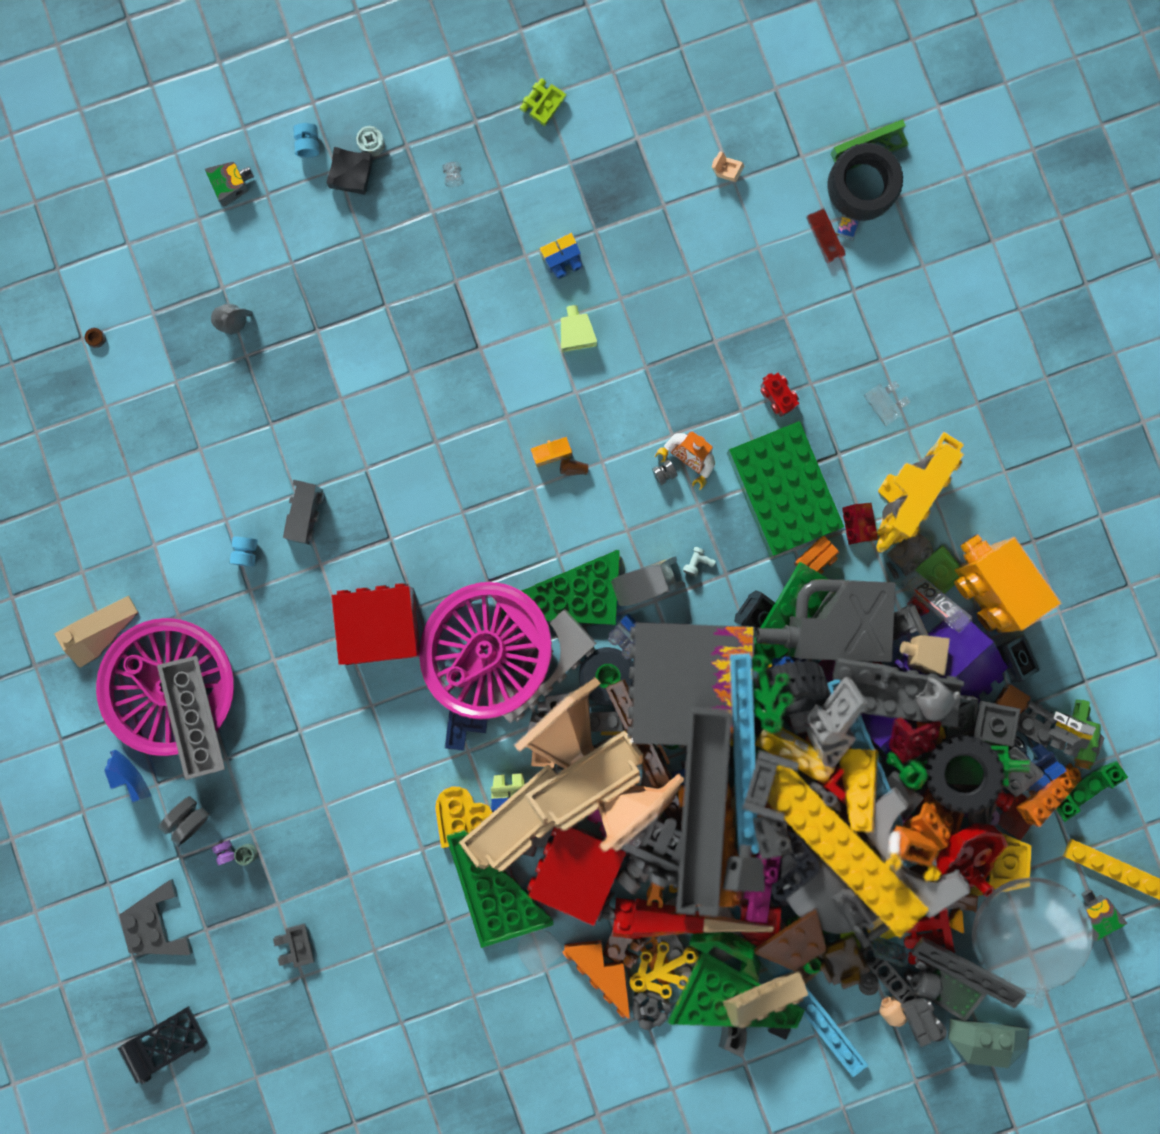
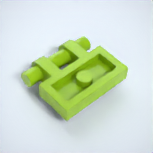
(548, 103)

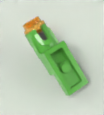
(1088, 756)

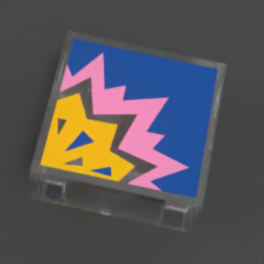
(847, 228)

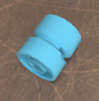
(306, 143)
(243, 551)

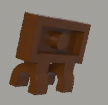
(617, 949)

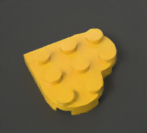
(458, 812)

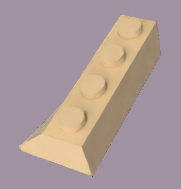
(766, 998)

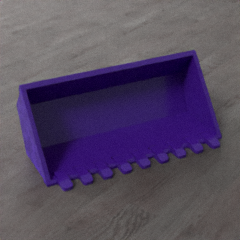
(969, 657)

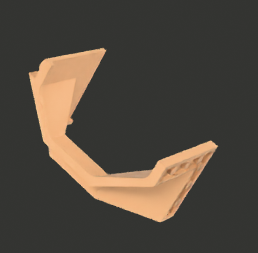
(566, 738)

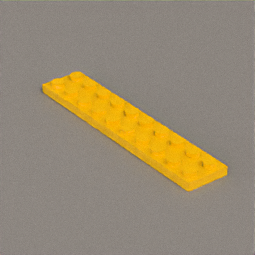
(844, 851)

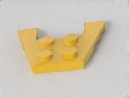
(1011, 864)

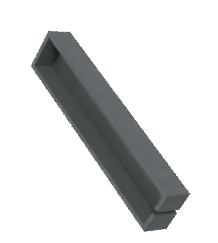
(704, 810)

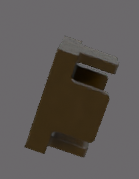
(843, 962)

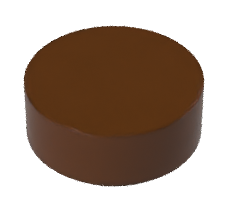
(95, 337)

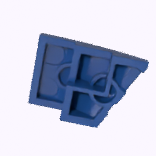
(122, 772)

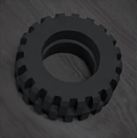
(806, 686)
(992, 774)

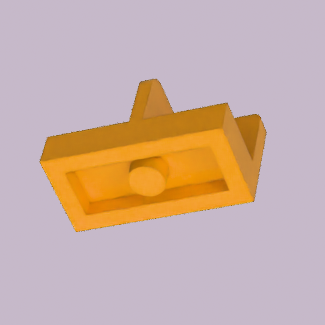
(551, 451)

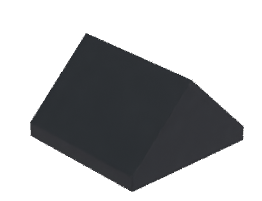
(1018, 659)

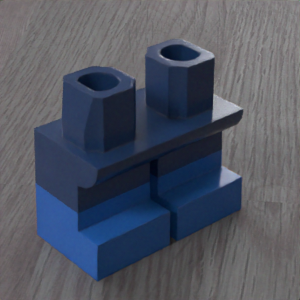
(1047, 764)

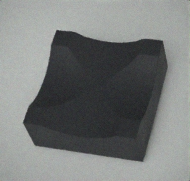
(349, 171)

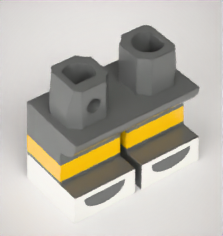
(1073, 731)

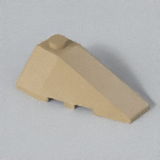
(90, 635)

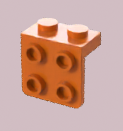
(932, 823)

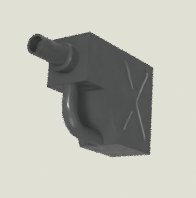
(849, 624)

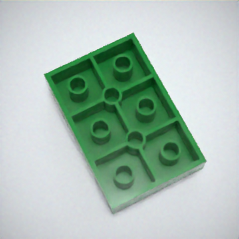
(785, 489)

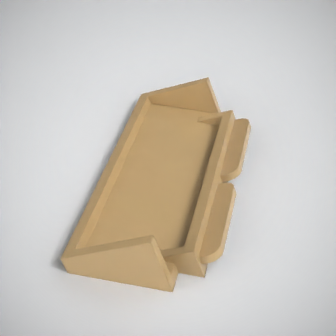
(582, 785)
(508, 829)

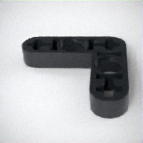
(802, 861)

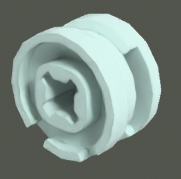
(370, 141)

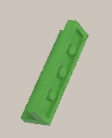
(874, 137)

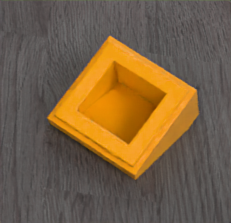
(956, 920)

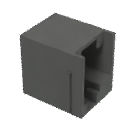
(912, 797)

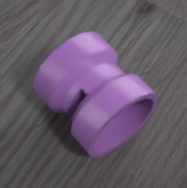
(226, 856)

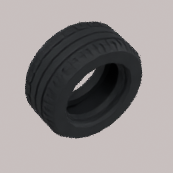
(883, 162)

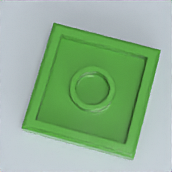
(940, 569)

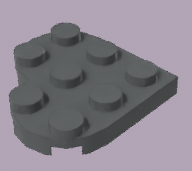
(656, 873)

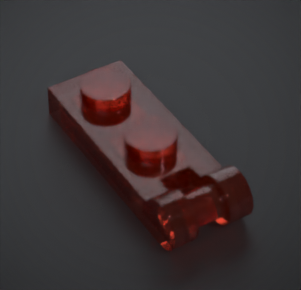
(825, 235)

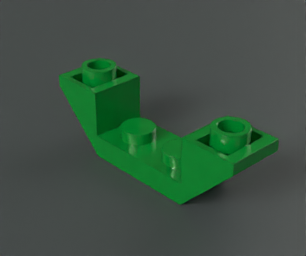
(1089, 786)
(733, 945)

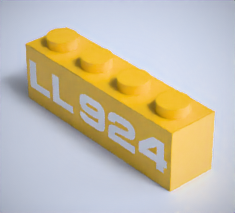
(792, 747)

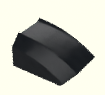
(754, 610)

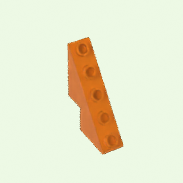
(1043, 802)
(606, 976)

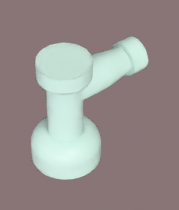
(698, 556)

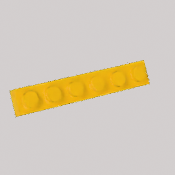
(1113, 868)

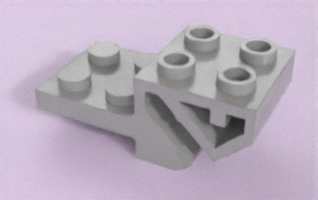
(831, 723)

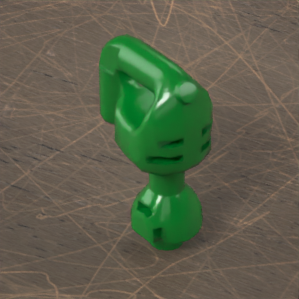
(909, 773)

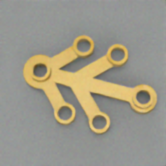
(661, 971)

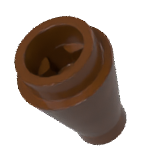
(572, 467)

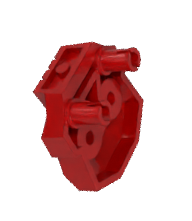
(973, 855)

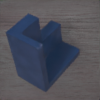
(458, 728)

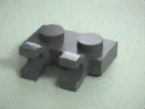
(299, 945)

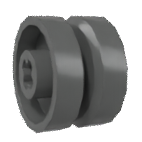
(183, 820)

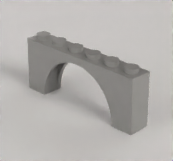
(573, 646)
(934, 894)

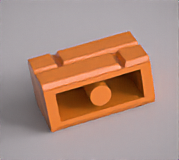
(819, 555)

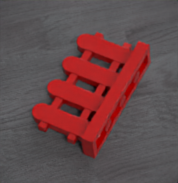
(933, 923)

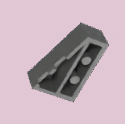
(303, 512)

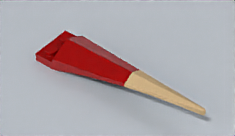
(638, 920)

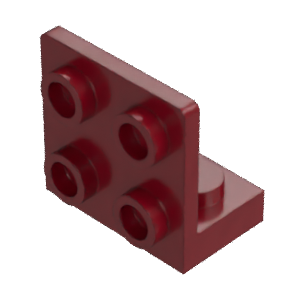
(912, 743)

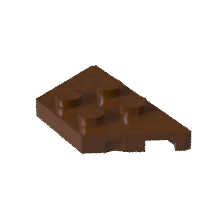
(795, 943)

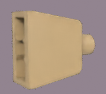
(927, 654)

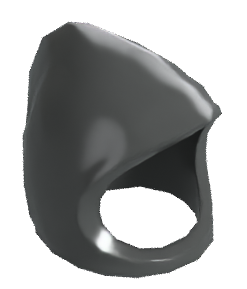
(229, 318)

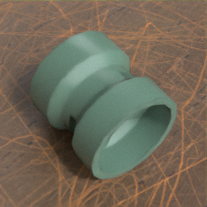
(242, 855)

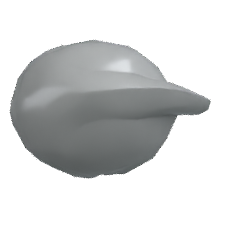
(936, 700)

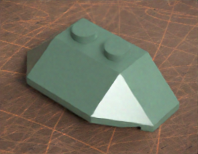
(988, 1042)

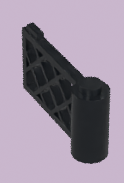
(139, 1060)

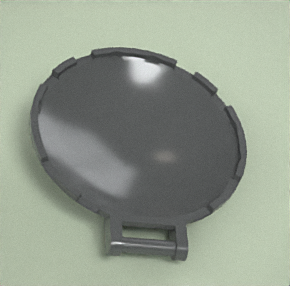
(819, 891)

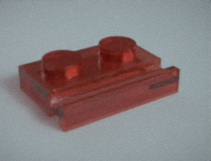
(1013, 821)

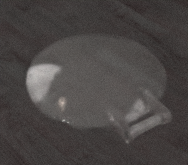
(1032, 935)

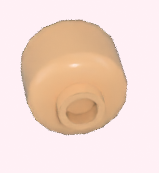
(892, 1012)

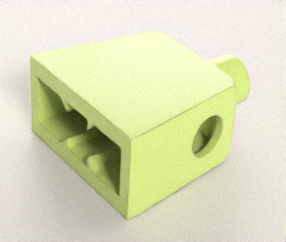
(576, 331)

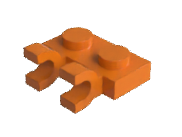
(655, 892)

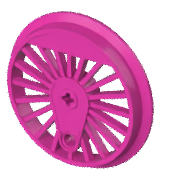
(473, 661)
(149, 682)

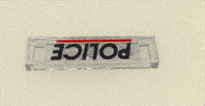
(936, 601)

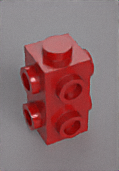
(779, 394)

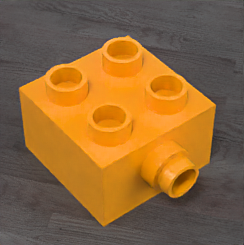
(1003, 585)

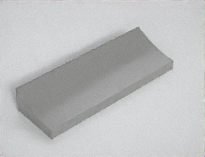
(190, 717)

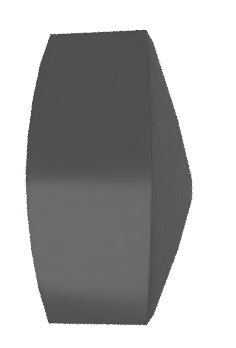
(646, 583)

